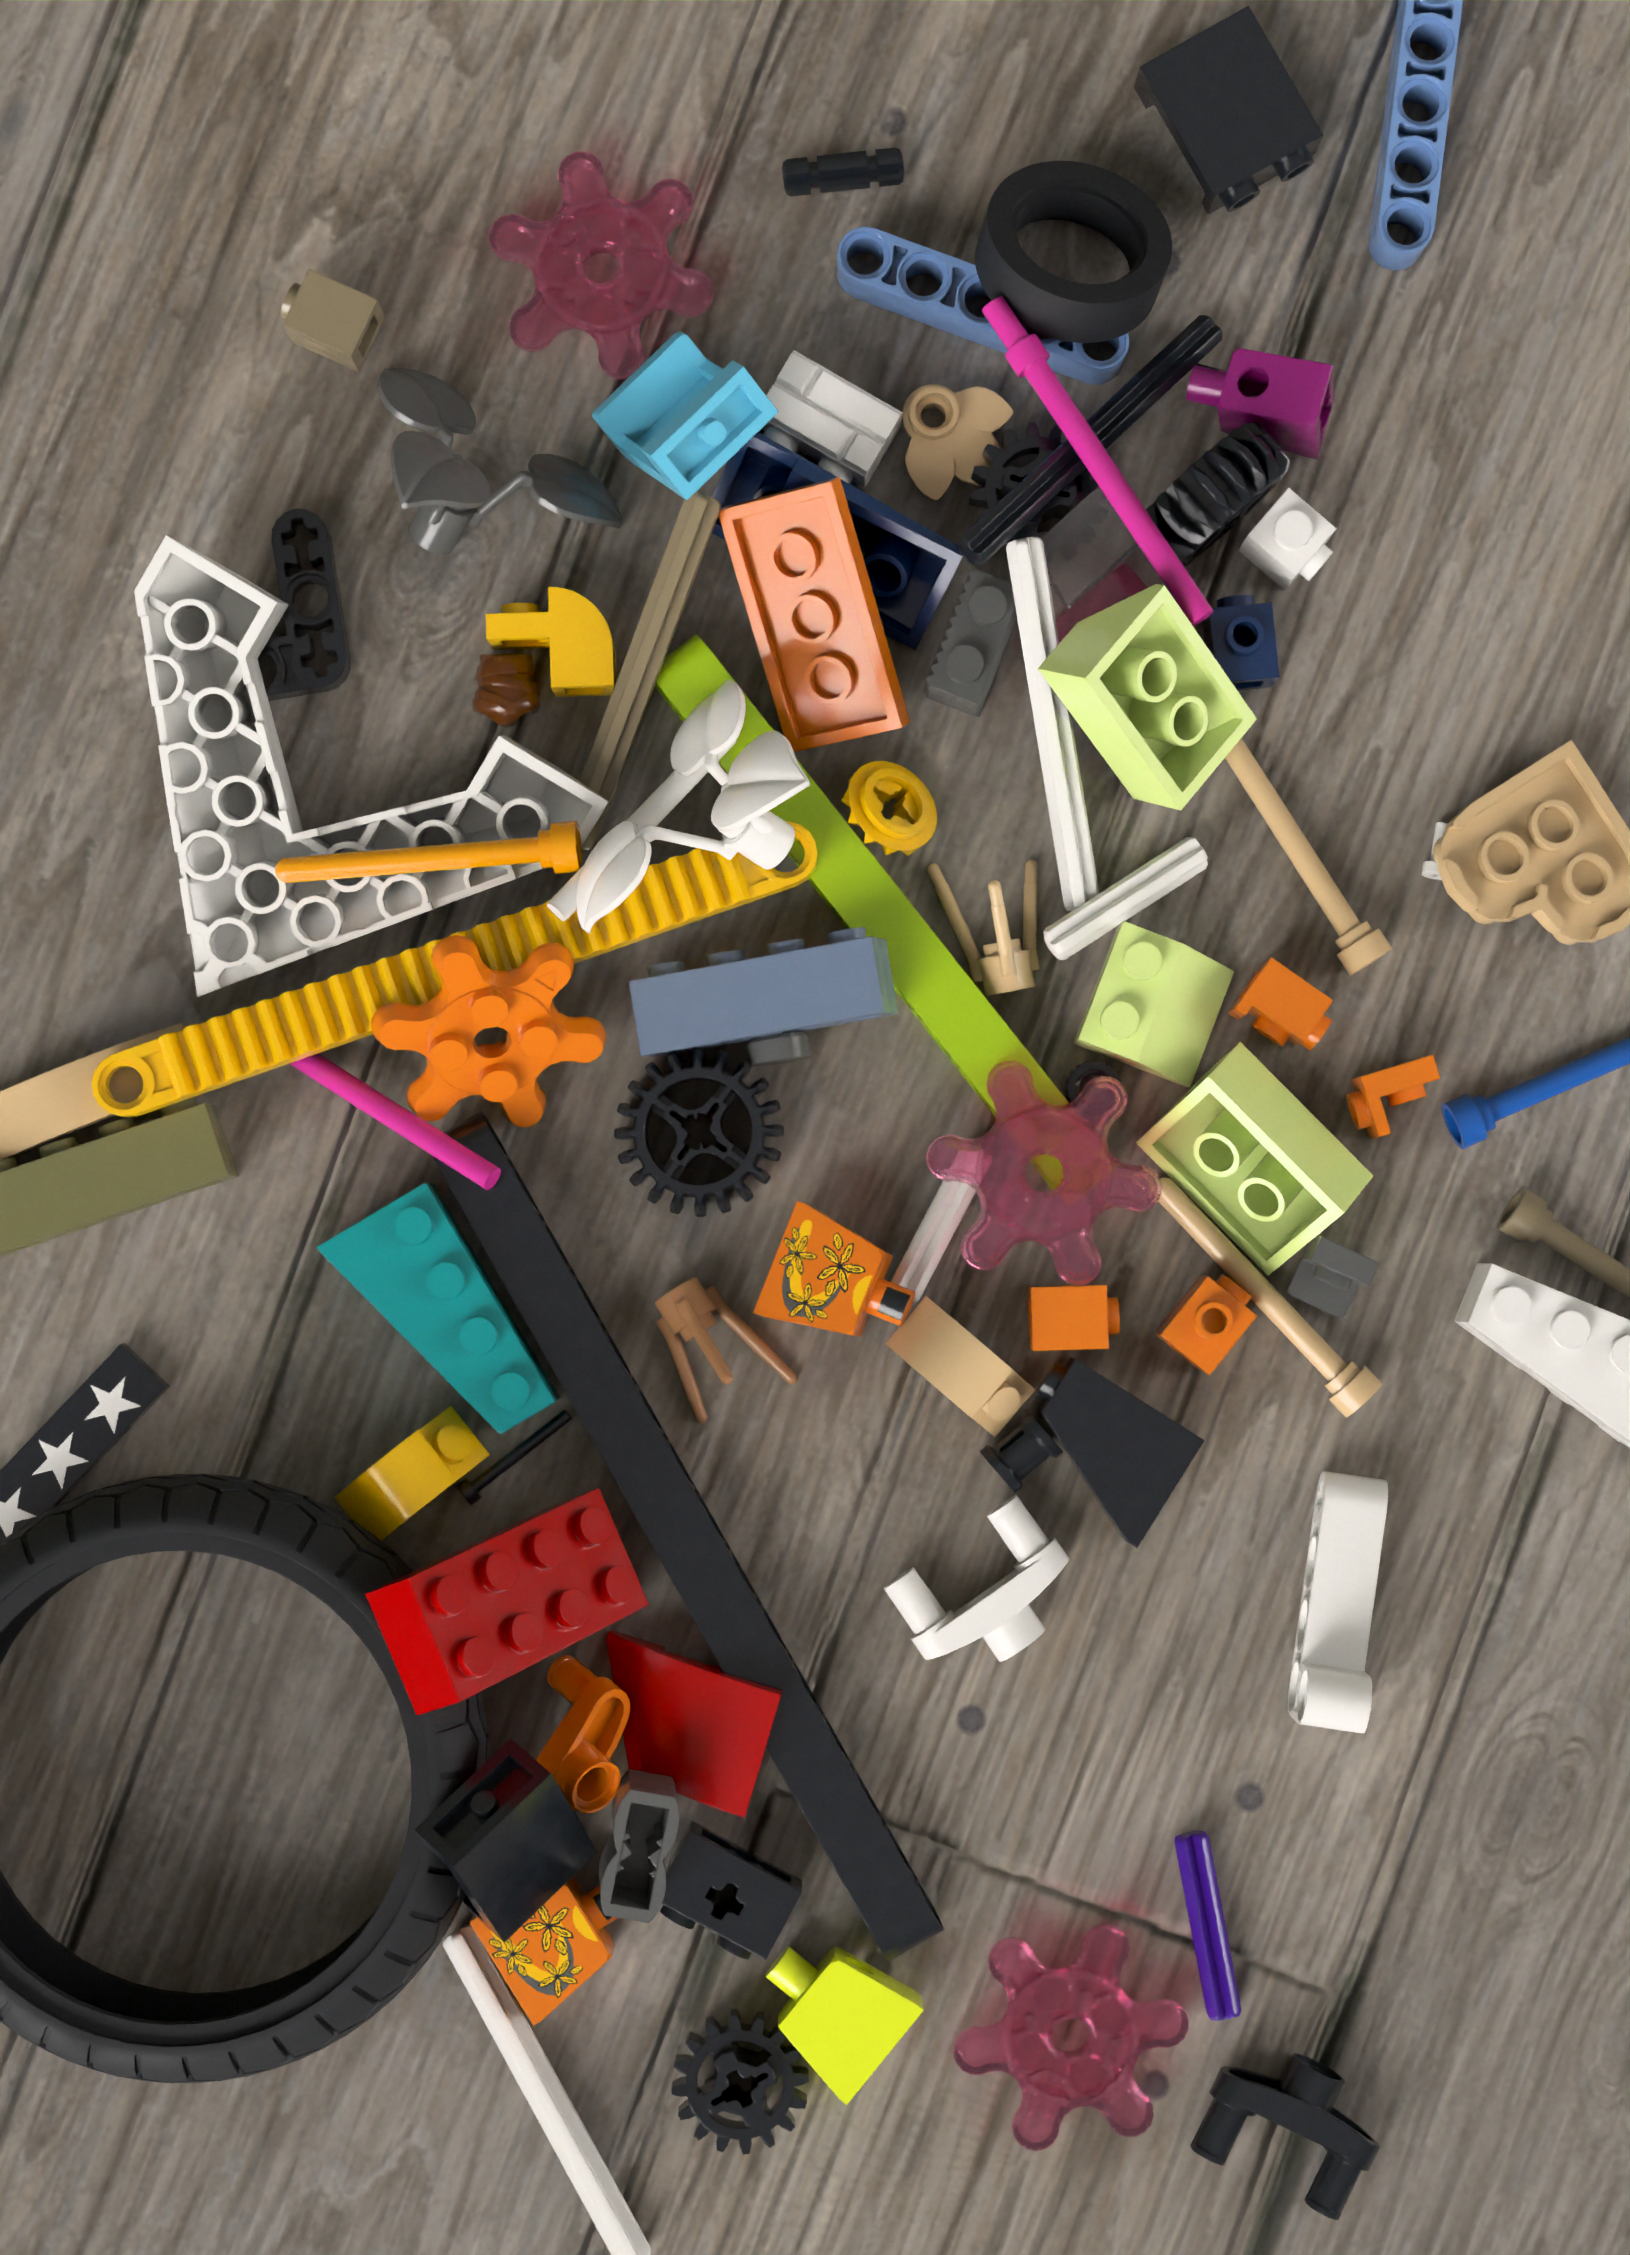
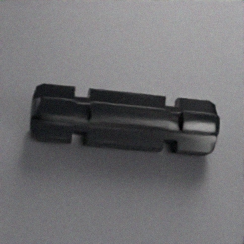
(843, 171)

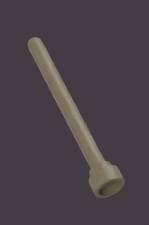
(1530, 1220)

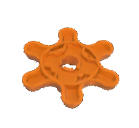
(483, 998)

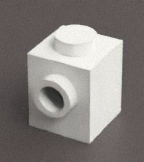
(1289, 541)

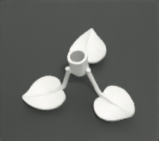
(757, 782)

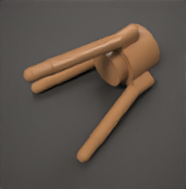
(689, 1312)

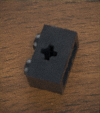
(763, 1890)

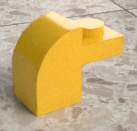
(574, 630)
(412, 1474)

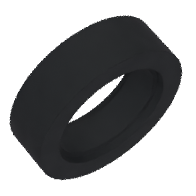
(1090, 198)

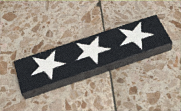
(77, 1437)

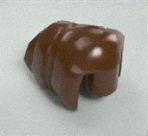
(506, 688)

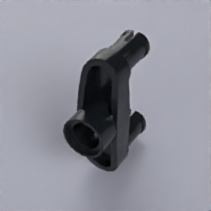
(1301, 2104)

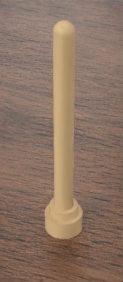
(1357, 941)
(1346, 1381)

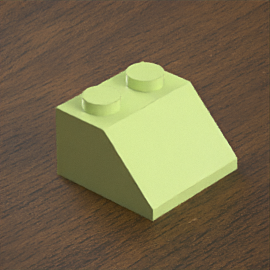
(1154, 1004)

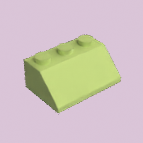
(1149, 696)
(1255, 1159)

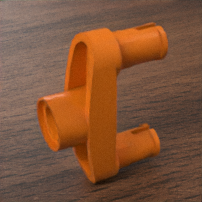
(587, 1736)

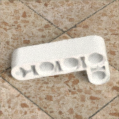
(1338, 1604)

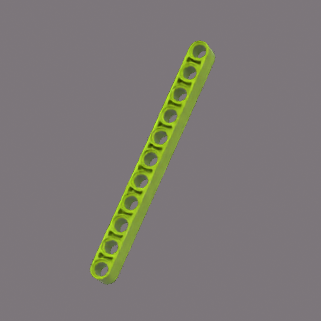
(867, 897)

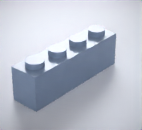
(763, 995)

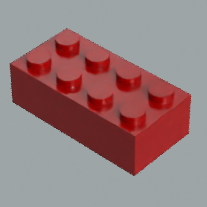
(506, 1601)

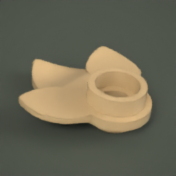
(956, 445)

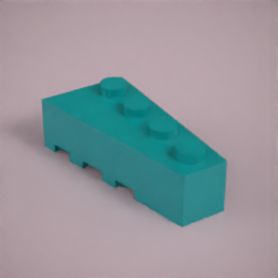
(441, 1300)

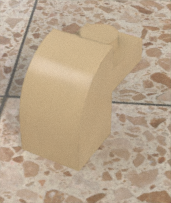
(960, 1366)

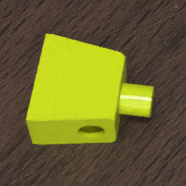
(842, 2015)

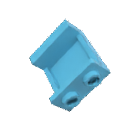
(683, 415)

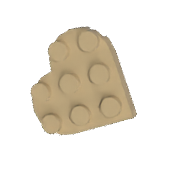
(1542, 849)

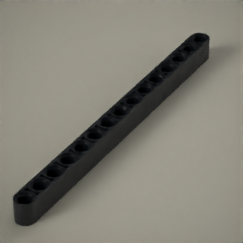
(690, 1543)

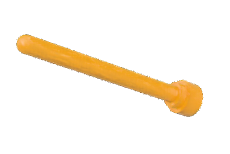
(553, 848)

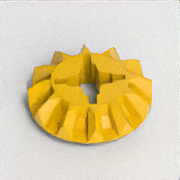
(914, 811)

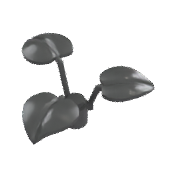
(454, 490)

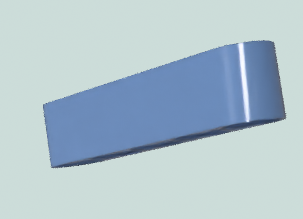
(1413, 141)
(947, 307)

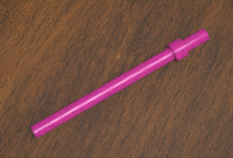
(1028, 360)

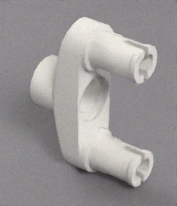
(1000, 1612)

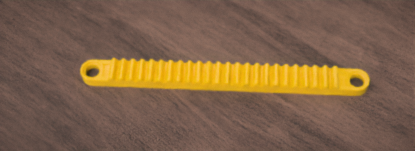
(343, 1005)

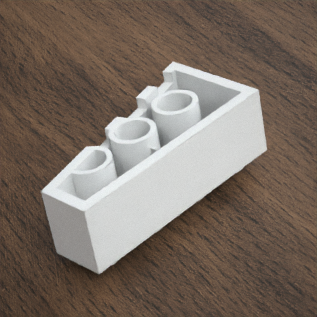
(1556, 1340)

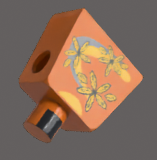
(830, 1278)
(552, 1949)

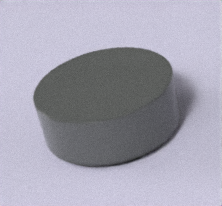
(779, 1049)

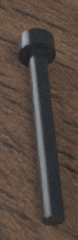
(471, 1490)

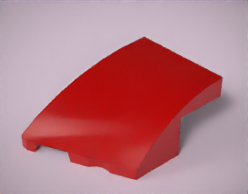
(692, 1722)

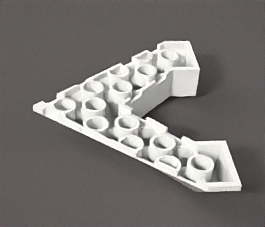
(237, 806)

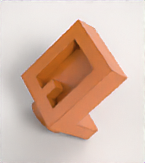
(1400, 1085)

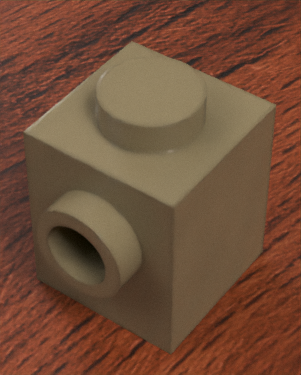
(332, 319)

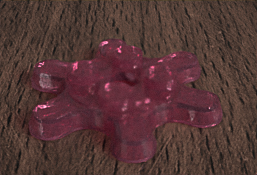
(595, 224)
(998, 1165)
(1059, 2079)

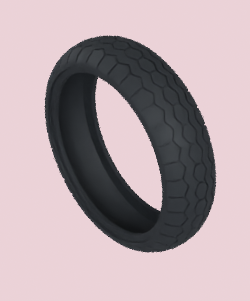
(232, 2034)

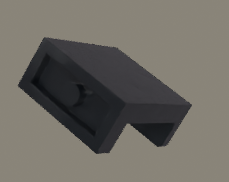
(1231, 110)
(508, 1839)

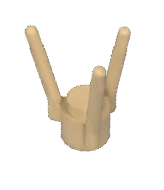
(1005, 963)

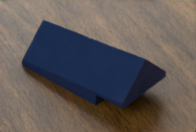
(902, 558)

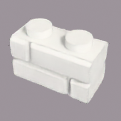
(830, 420)

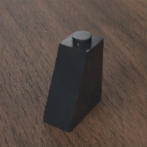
(1117, 1444)

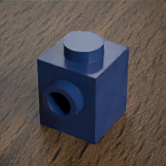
(1243, 641)

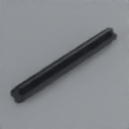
(1107, 423)

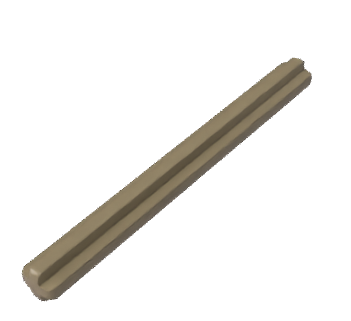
(648, 649)

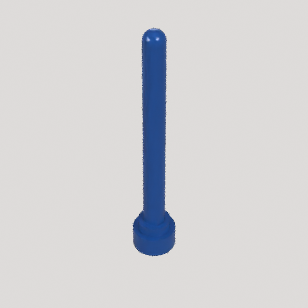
(1473, 1117)

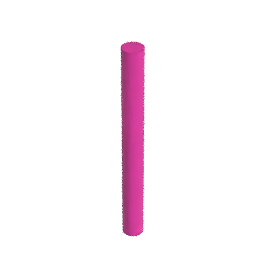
(400, 1120)

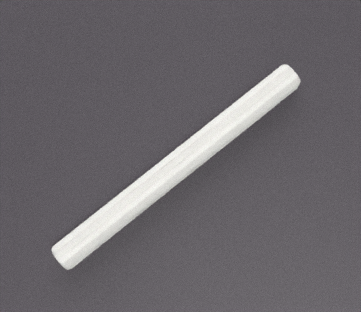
(1052, 723)
(545, 2094)

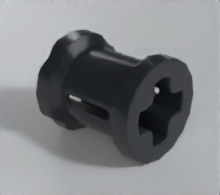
(1021, 1451)

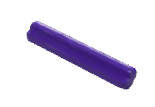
(1207, 1925)

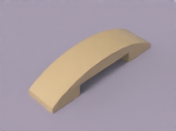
(64, 1099)

